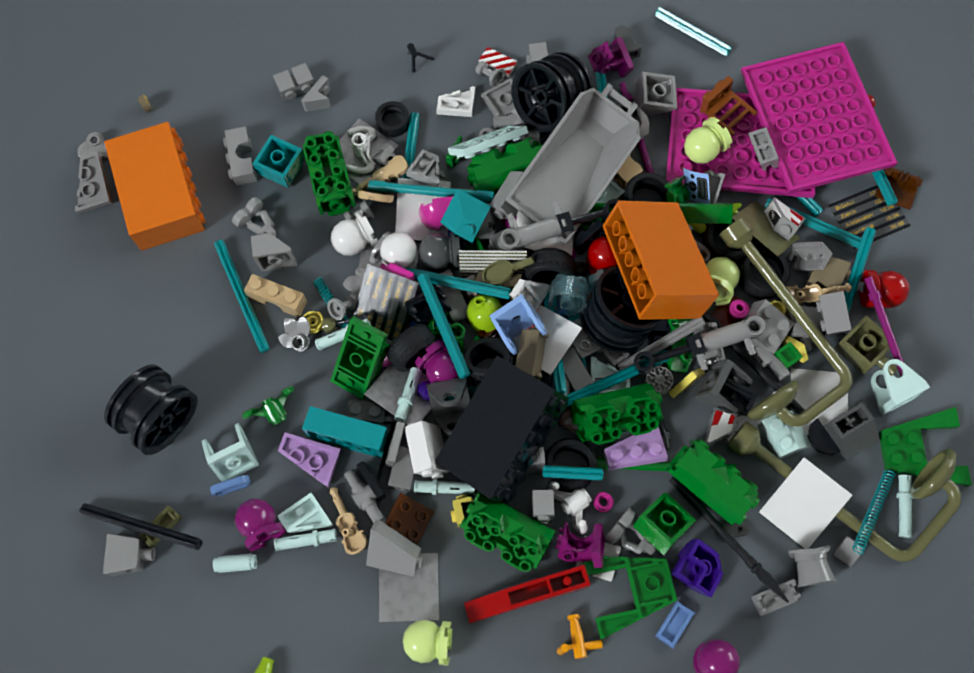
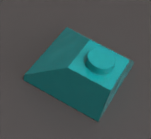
(465, 215)

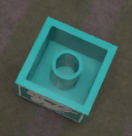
(279, 161)

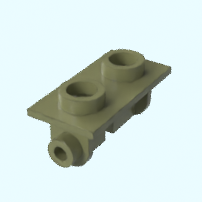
(167, 518)

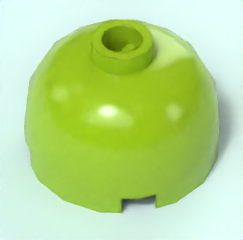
(479, 312)

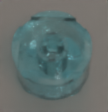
(568, 295)

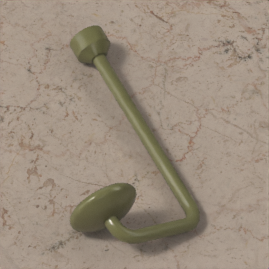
(739, 236)
(929, 481)

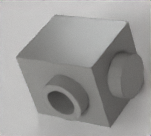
(536, 52)

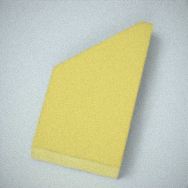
(798, 345)
(688, 381)

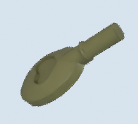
(502, 270)

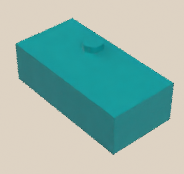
(345, 432)

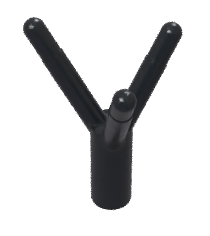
(414, 53)

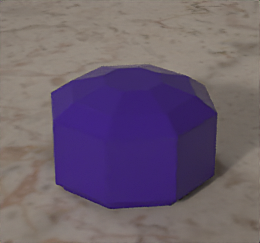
(422, 391)

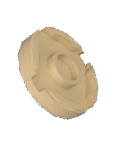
(373, 195)

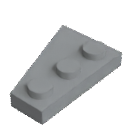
(93, 184)

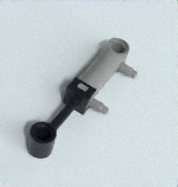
(558, 226)
(706, 342)

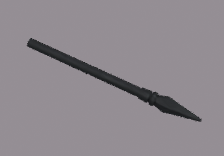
(754, 365)
(751, 562)

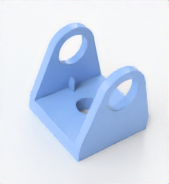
(509, 327)

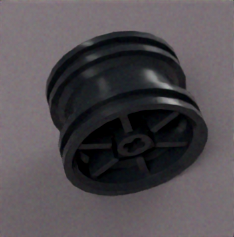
(548, 88)
(612, 317)
(150, 409)

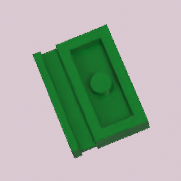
(677, 191)

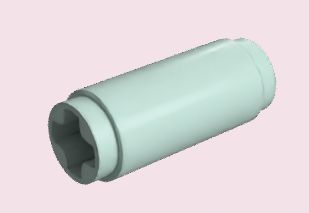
(235, 563)

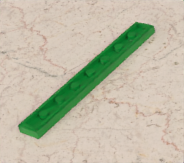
(693, 213)

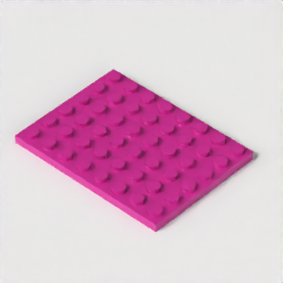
(818, 117)
(737, 163)

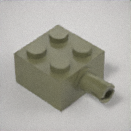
(866, 347)

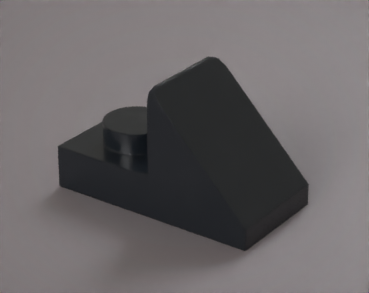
(583, 239)

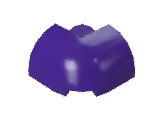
(699, 567)

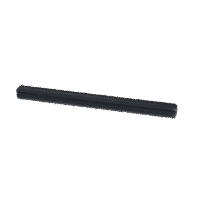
(141, 526)

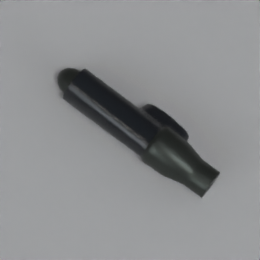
(665, 434)

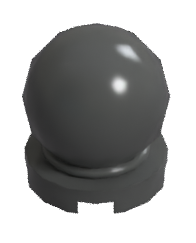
(439, 251)

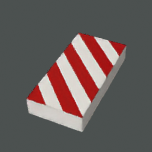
(497, 60)

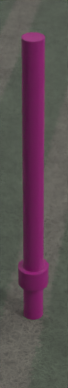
(641, 144)
(875, 296)

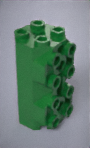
(491, 169)
(328, 173)
(610, 414)
(714, 482)
(499, 526)

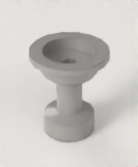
(495, 76)
(365, 209)
(338, 308)

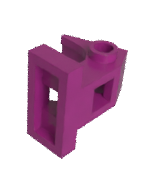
(607, 58)
(581, 549)

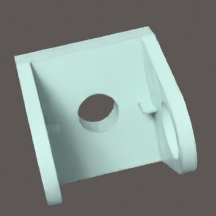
(898, 390)
(240, 453)

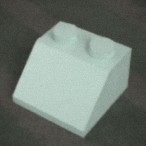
(782, 438)

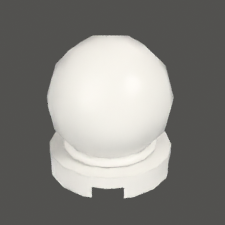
(351, 236)
(399, 250)

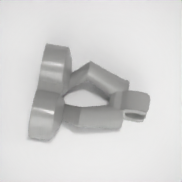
(253, 209)
(618, 532)

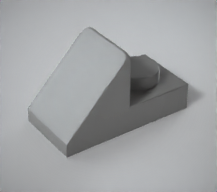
(316, 97)

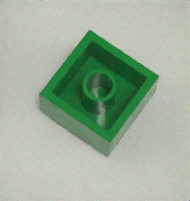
(664, 523)

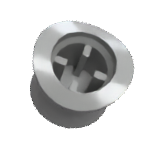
(812, 566)

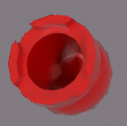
(600, 255)
(892, 286)

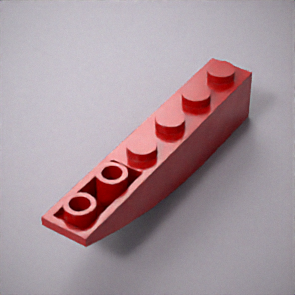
(527, 594)

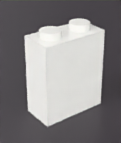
(424, 446)

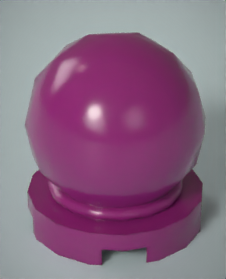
(437, 363)
(257, 522)
(716, 657)

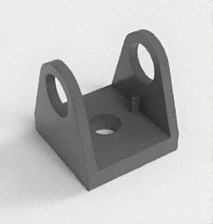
(713, 381)
(448, 412)

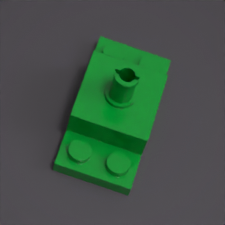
(359, 357)

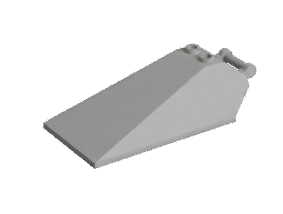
(578, 158)

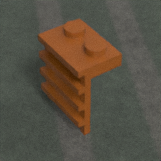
(719, 98)

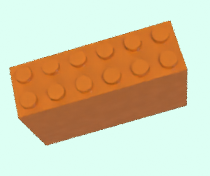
(155, 186)
(659, 260)

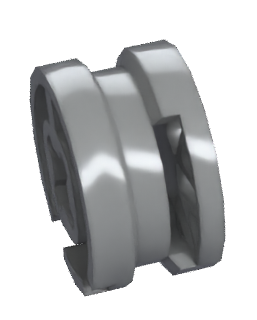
(660, 380)

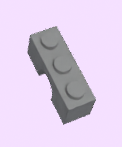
(237, 143)

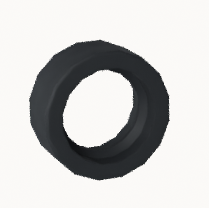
(392, 106)

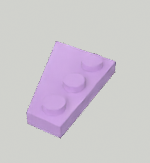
(636, 451)
(311, 456)

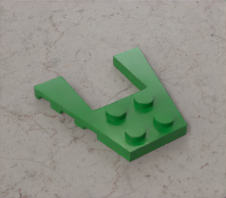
(904, 447)
(650, 588)

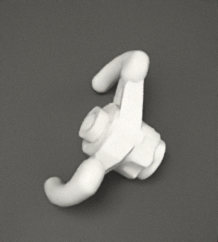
(361, 148)
(573, 504)

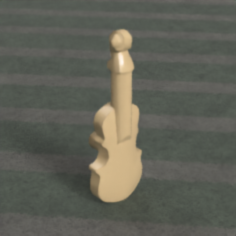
(394, 169)
(812, 292)
(354, 539)

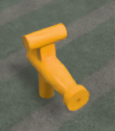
(578, 645)

